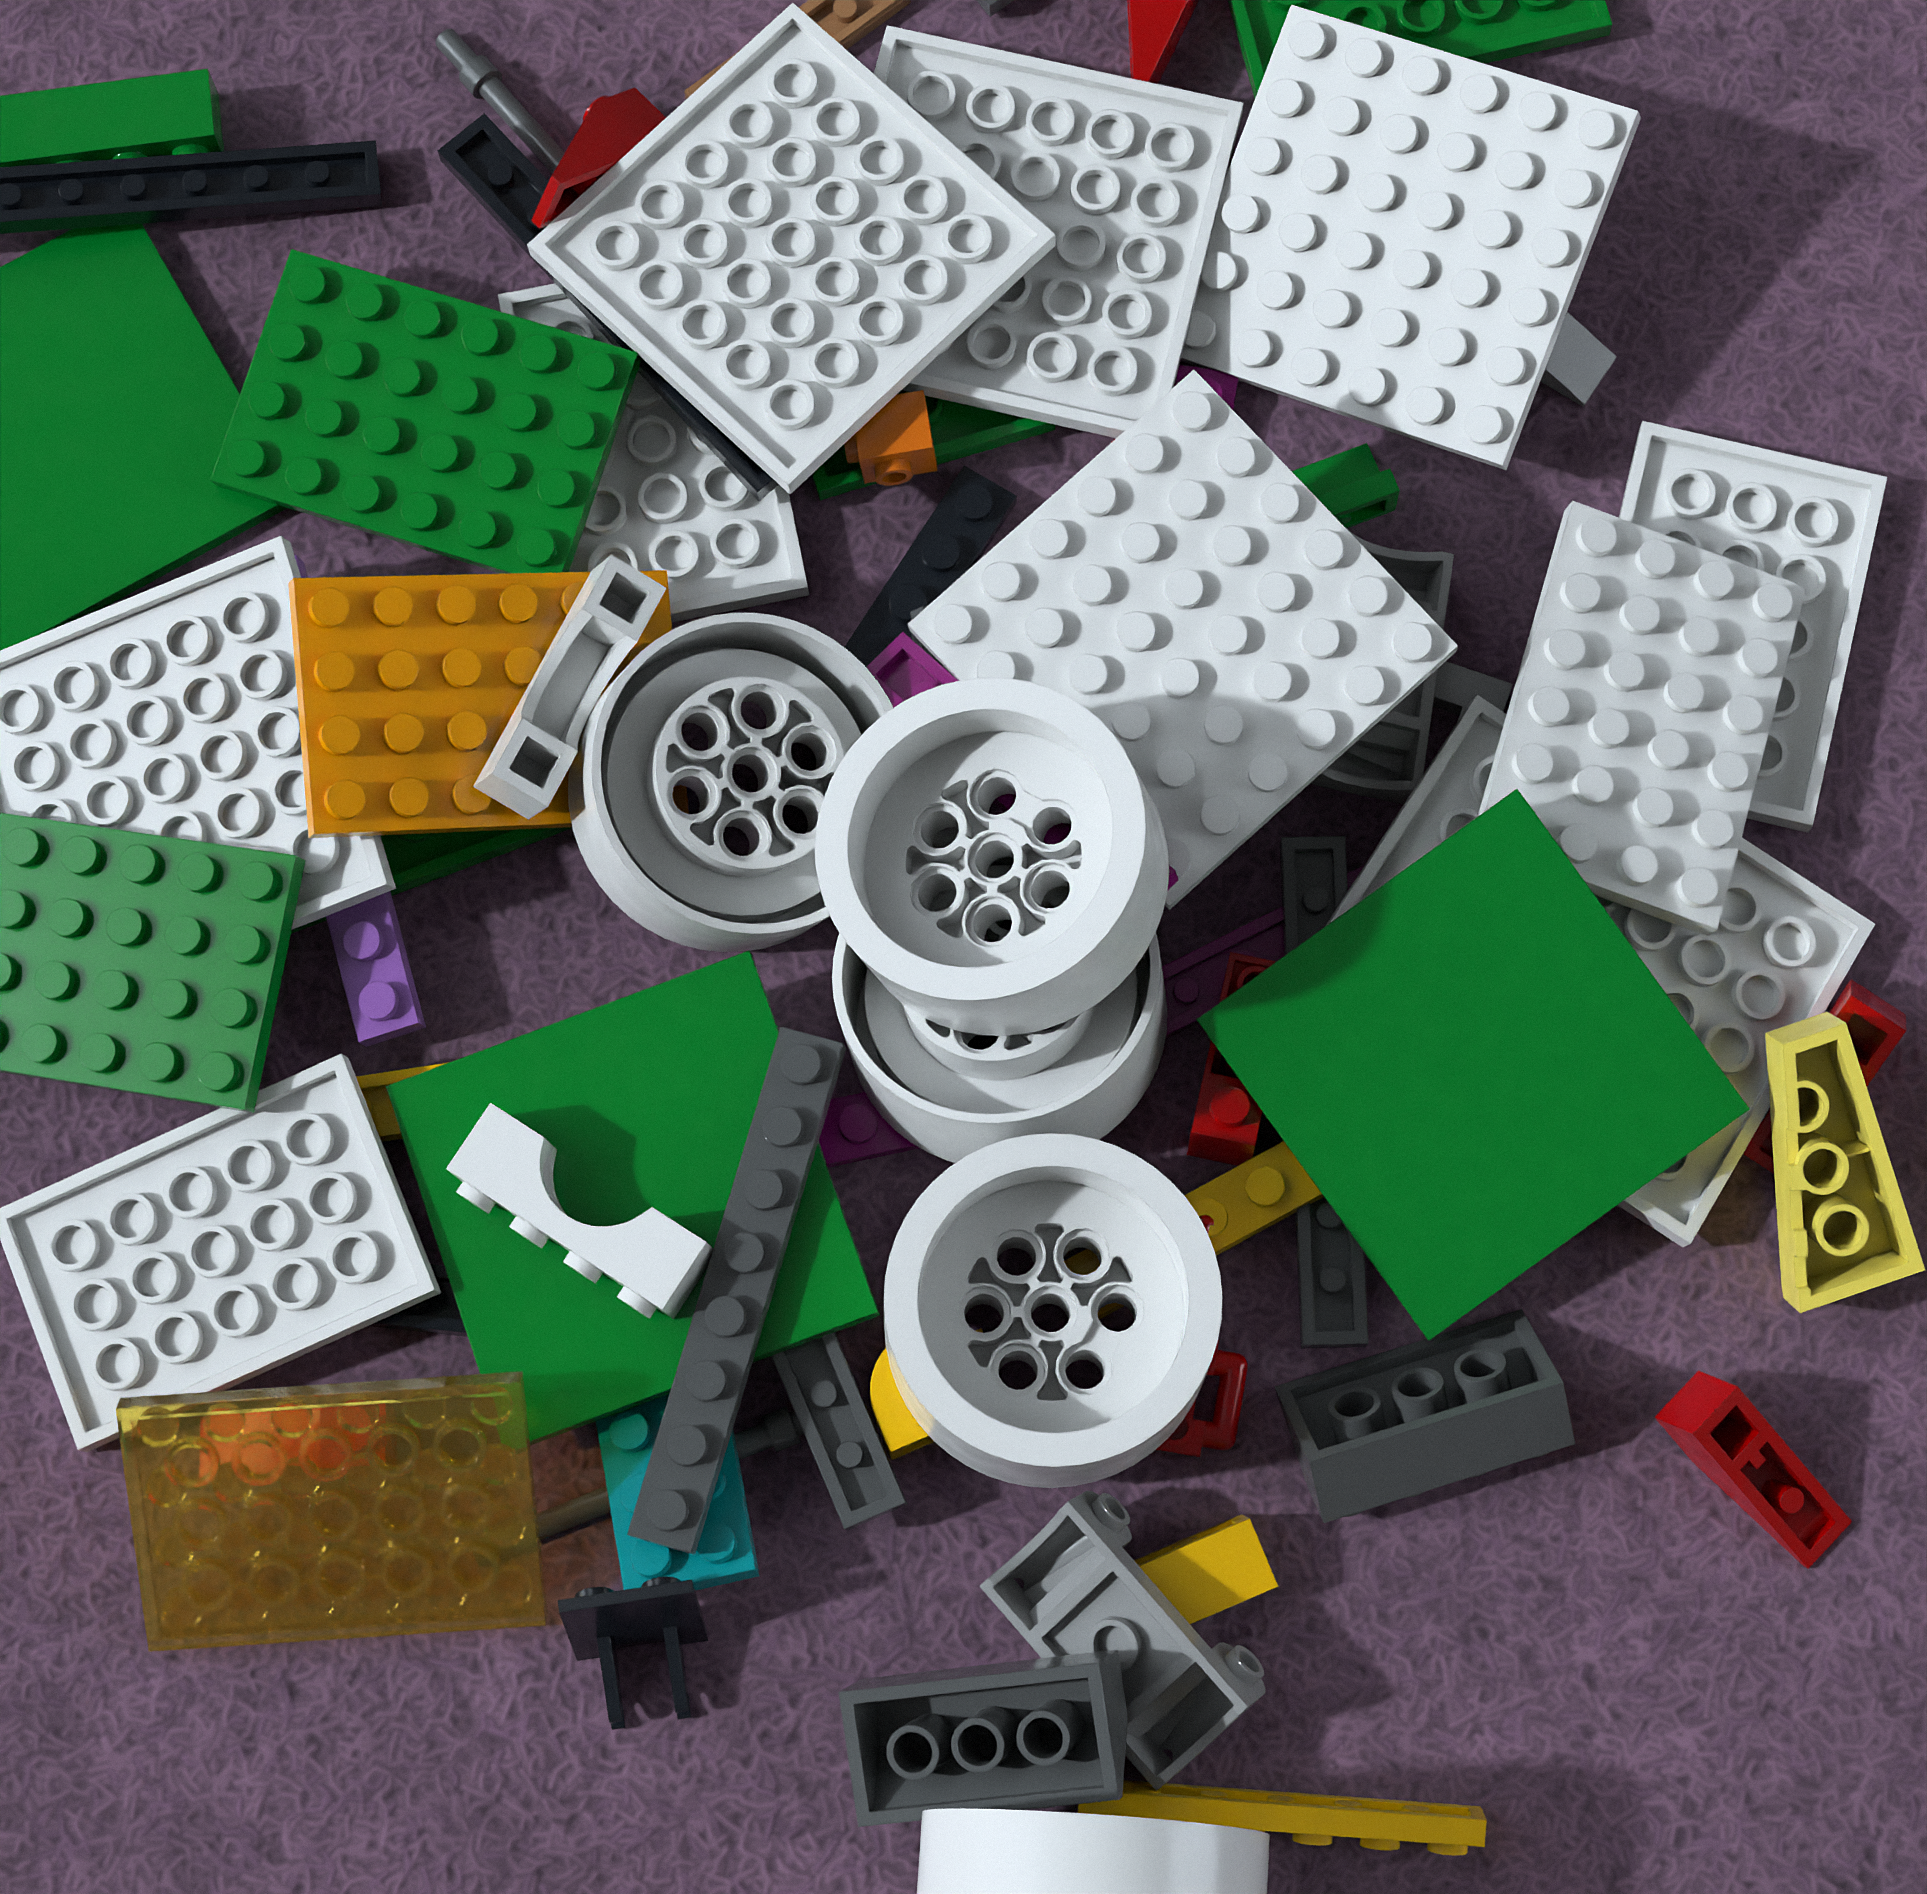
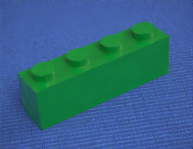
(112, 120)

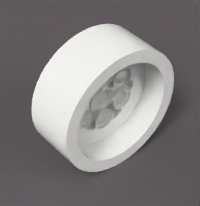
(941, 767)
(673, 865)
(961, 1098)
(1048, 1199)
(1085, 1854)

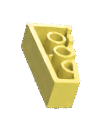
(1832, 1173)

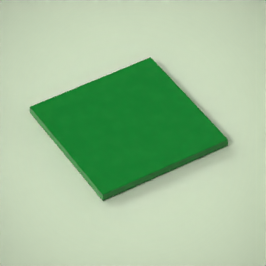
(105, 430)
(1472, 1064)
(643, 1114)

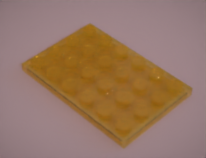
(333, 1511)

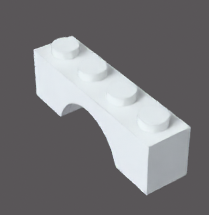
(576, 668)
(647, 1256)

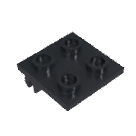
(607, 1620)

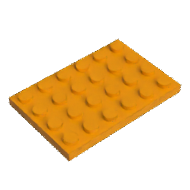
(414, 688)

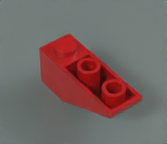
(1225, 1112)

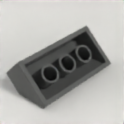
(1425, 1415)
(986, 1737)

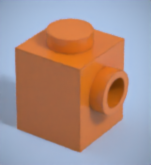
(895, 442)

